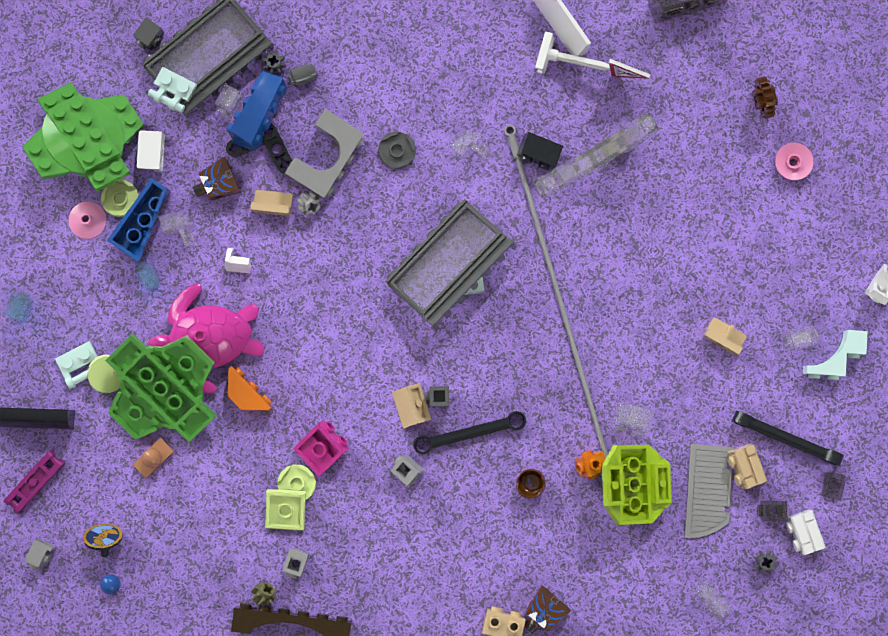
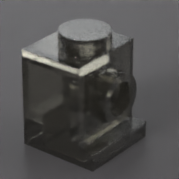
(763, 511)

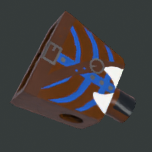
(217, 181)
(545, 610)

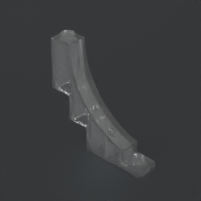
(598, 156)

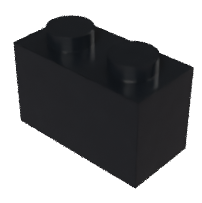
(539, 150)

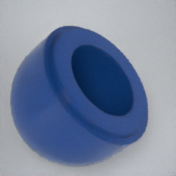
(110, 584)

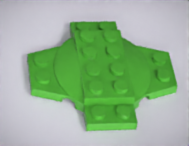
(83, 137)
(161, 387)

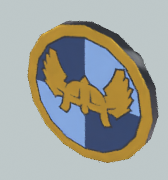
(102, 537)

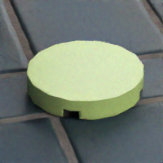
(119, 204)
(103, 376)
(299, 478)

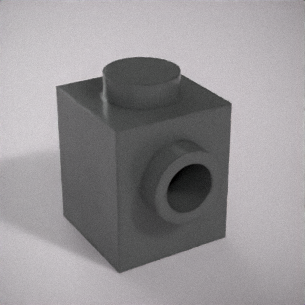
(148, 35)
(438, 396)

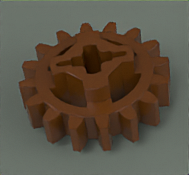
(764, 97)

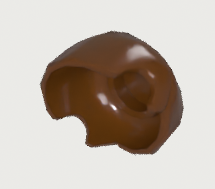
(537, 480)

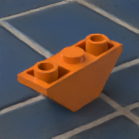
(245, 393)

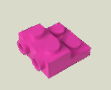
(321, 447)

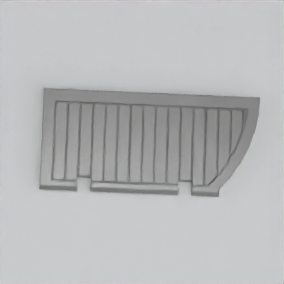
(708, 490)

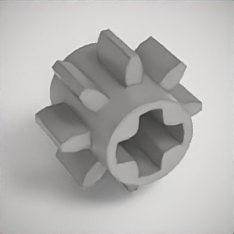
(309, 203)

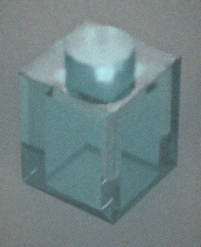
(19, 306)

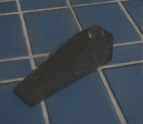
(669, 9)

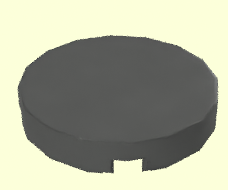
(399, 155)

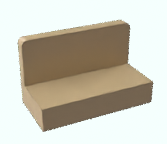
(272, 202)
(411, 405)

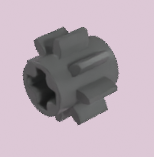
(277, 66)
(759, 560)

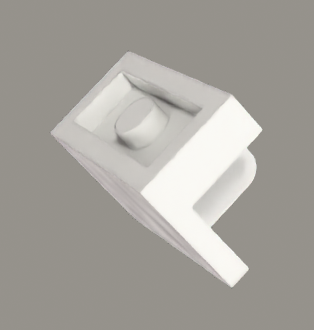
(150, 150)

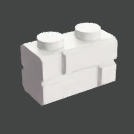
(805, 532)

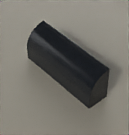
(37, 418)

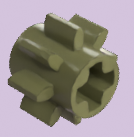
(263, 594)

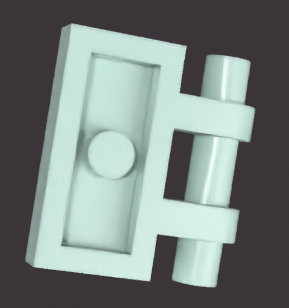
(174, 84)

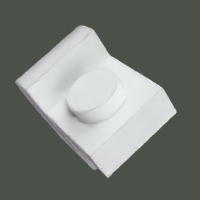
(879, 286)

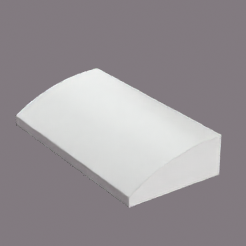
(564, 26)

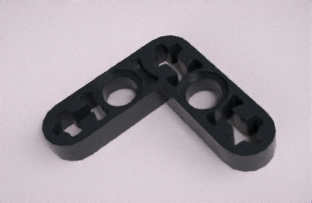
(269, 142)

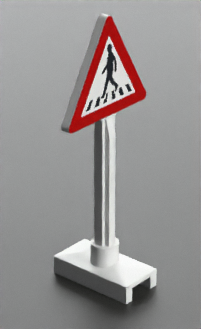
(617, 69)

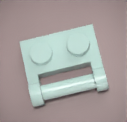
(74, 360)

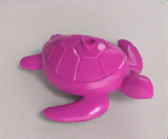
(213, 328)

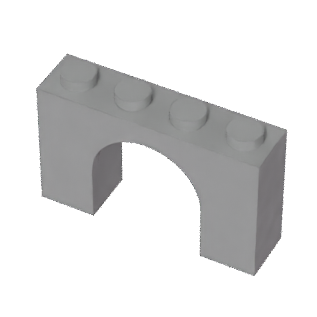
(346, 139)

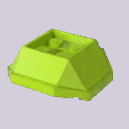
(635, 484)

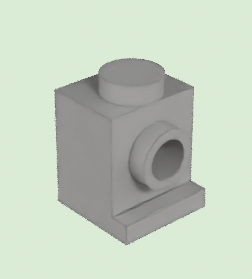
(405, 476)
(39, 554)
(295, 554)

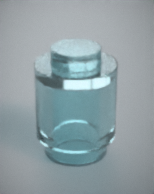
(147, 275)

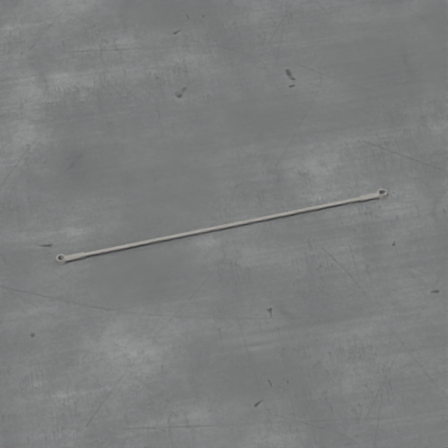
(514, 147)

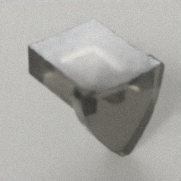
(833, 485)

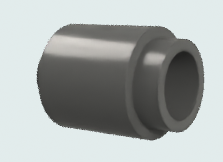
(302, 75)

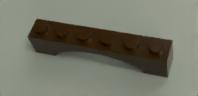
(248, 618)

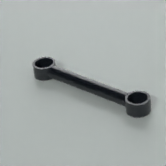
(469, 432)
(823, 453)

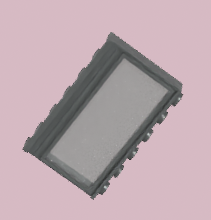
(210, 50)
(449, 263)

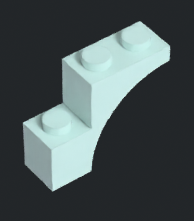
(853, 344)

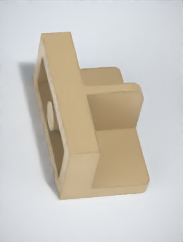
(725, 336)

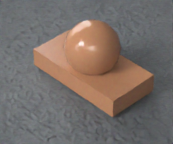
(153, 457)

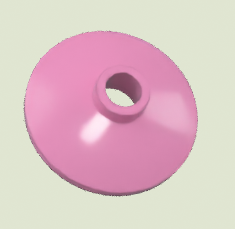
(800, 154)
(96, 220)

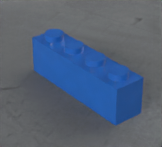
(257, 111)
(136, 225)

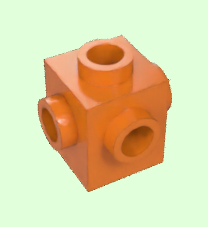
(590, 464)

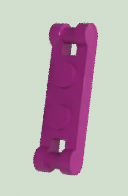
(34, 482)

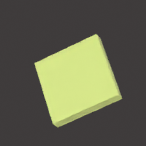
(285, 509)

